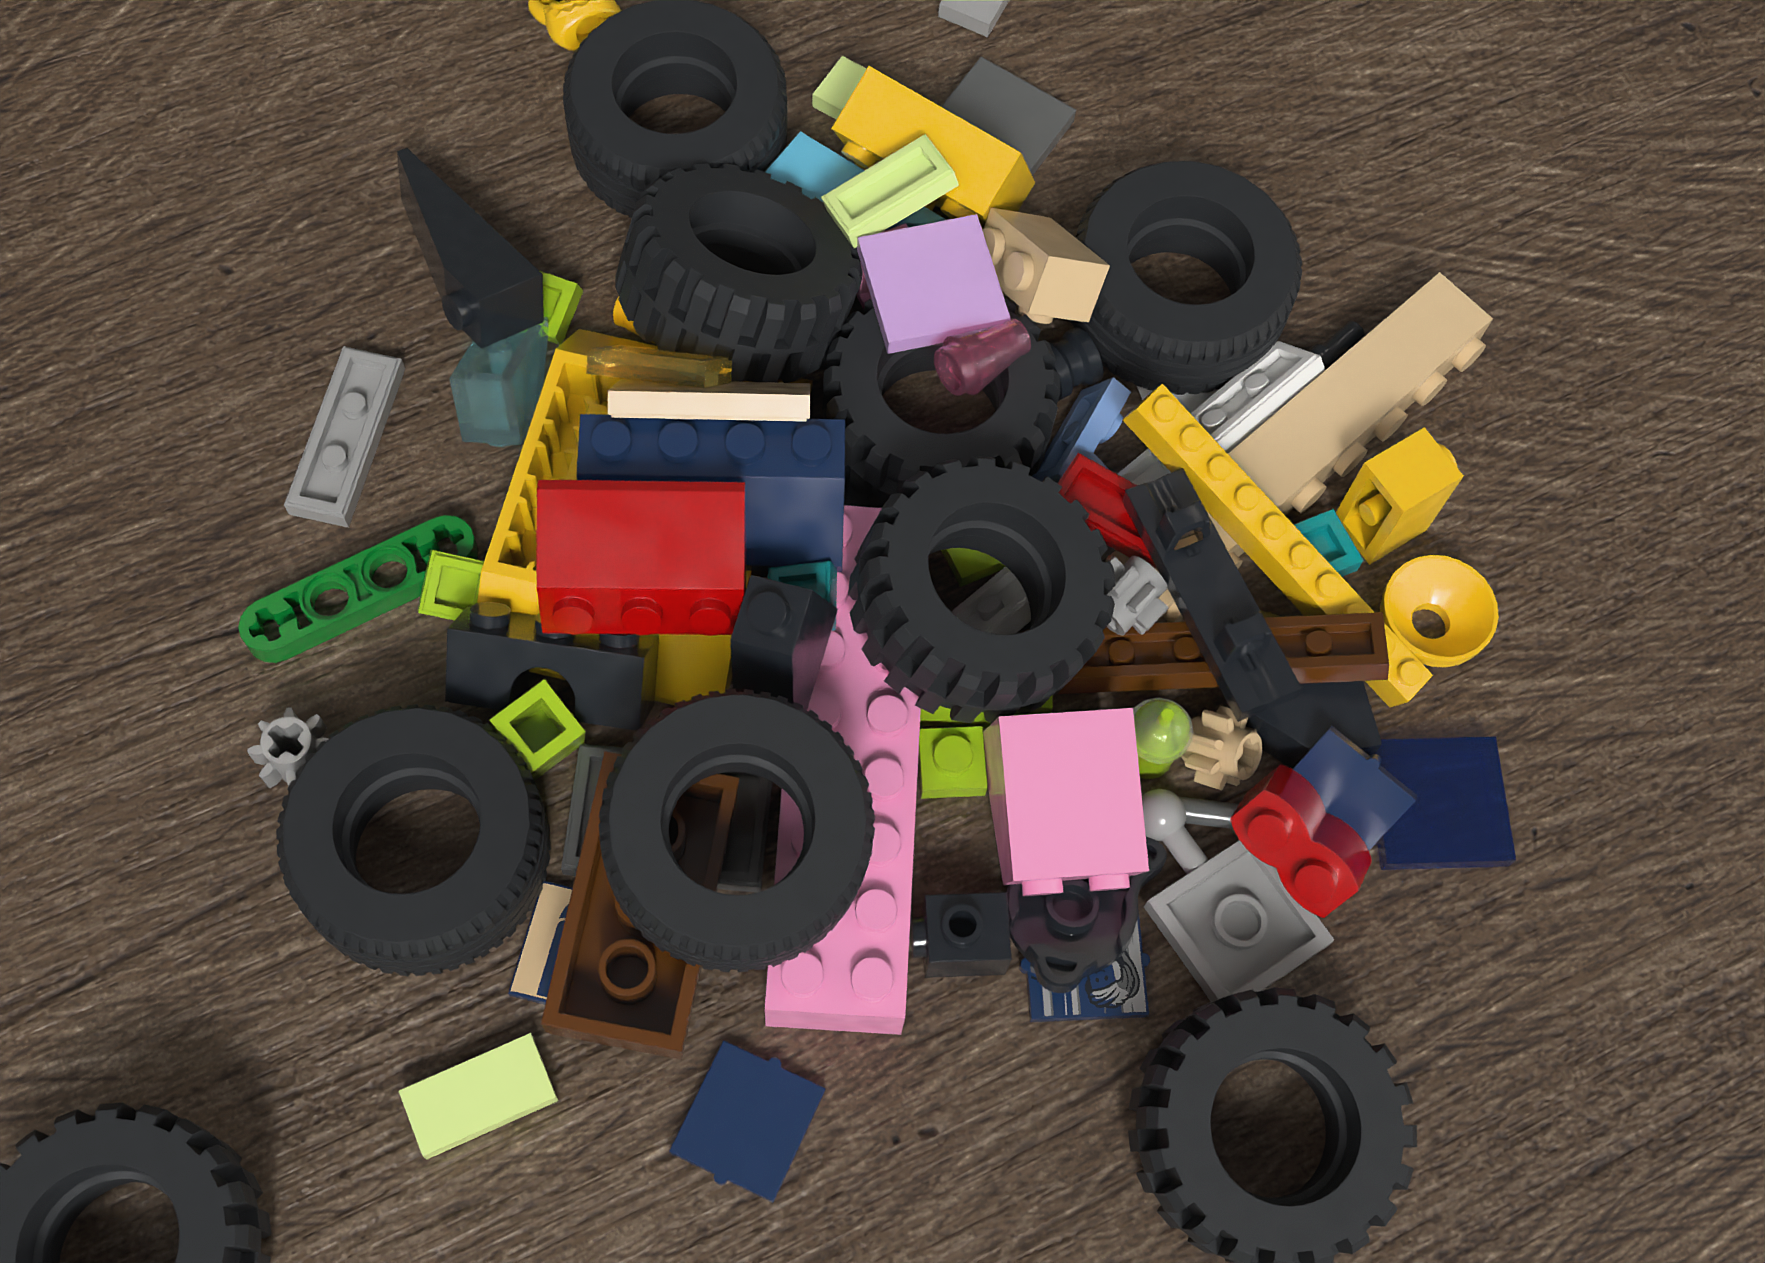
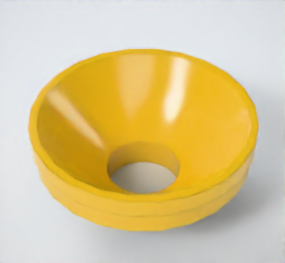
(1452, 592)

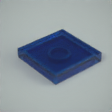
(1459, 805)

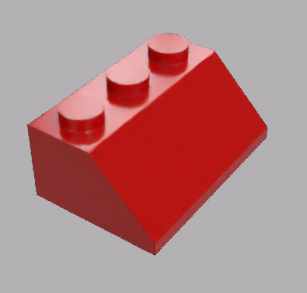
(640, 556)

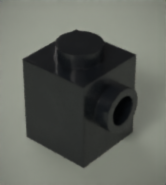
(962, 935)

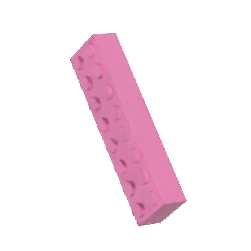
(861, 967)

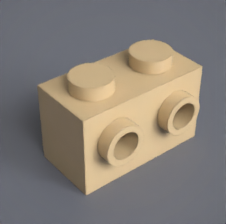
(1043, 266)

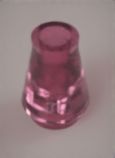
(978, 356)

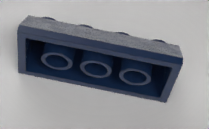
(787, 467)

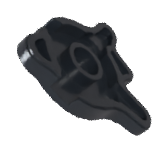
(1078, 929)

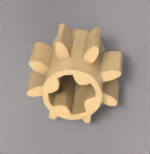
(1222, 749)

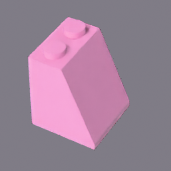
(1066, 799)

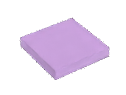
(931, 282)

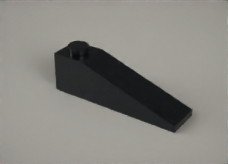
(477, 272)

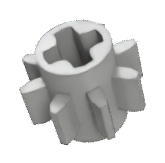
(1136, 596)
(278, 738)

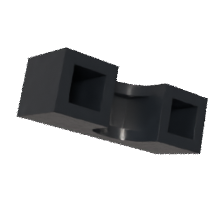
(497, 647)

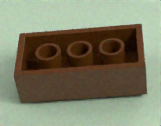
(607, 976)

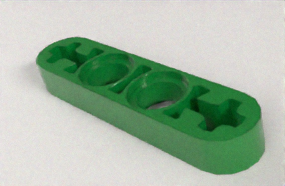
(356, 579)

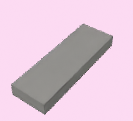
(345, 437)

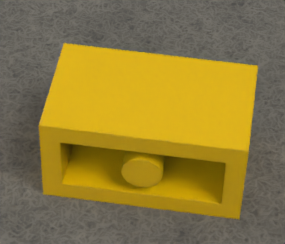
(1398, 494)

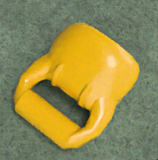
(571, 20)

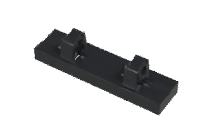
(1211, 596)

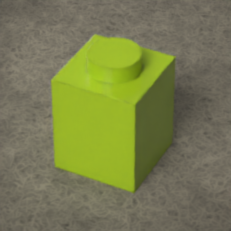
(539, 728)

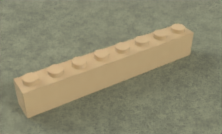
(1354, 402)

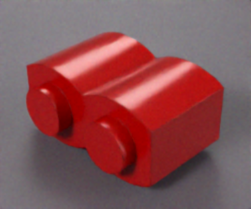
(1313, 851)

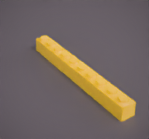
(1263, 529)

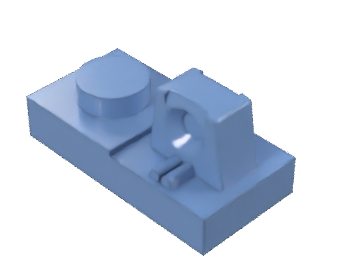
(1089, 423)

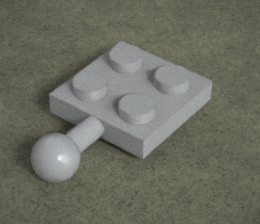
(1229, 912)

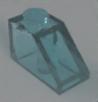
(500, 387)

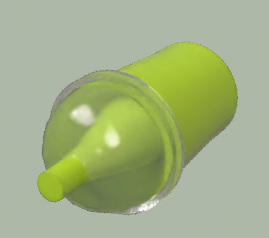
(1161, 735)

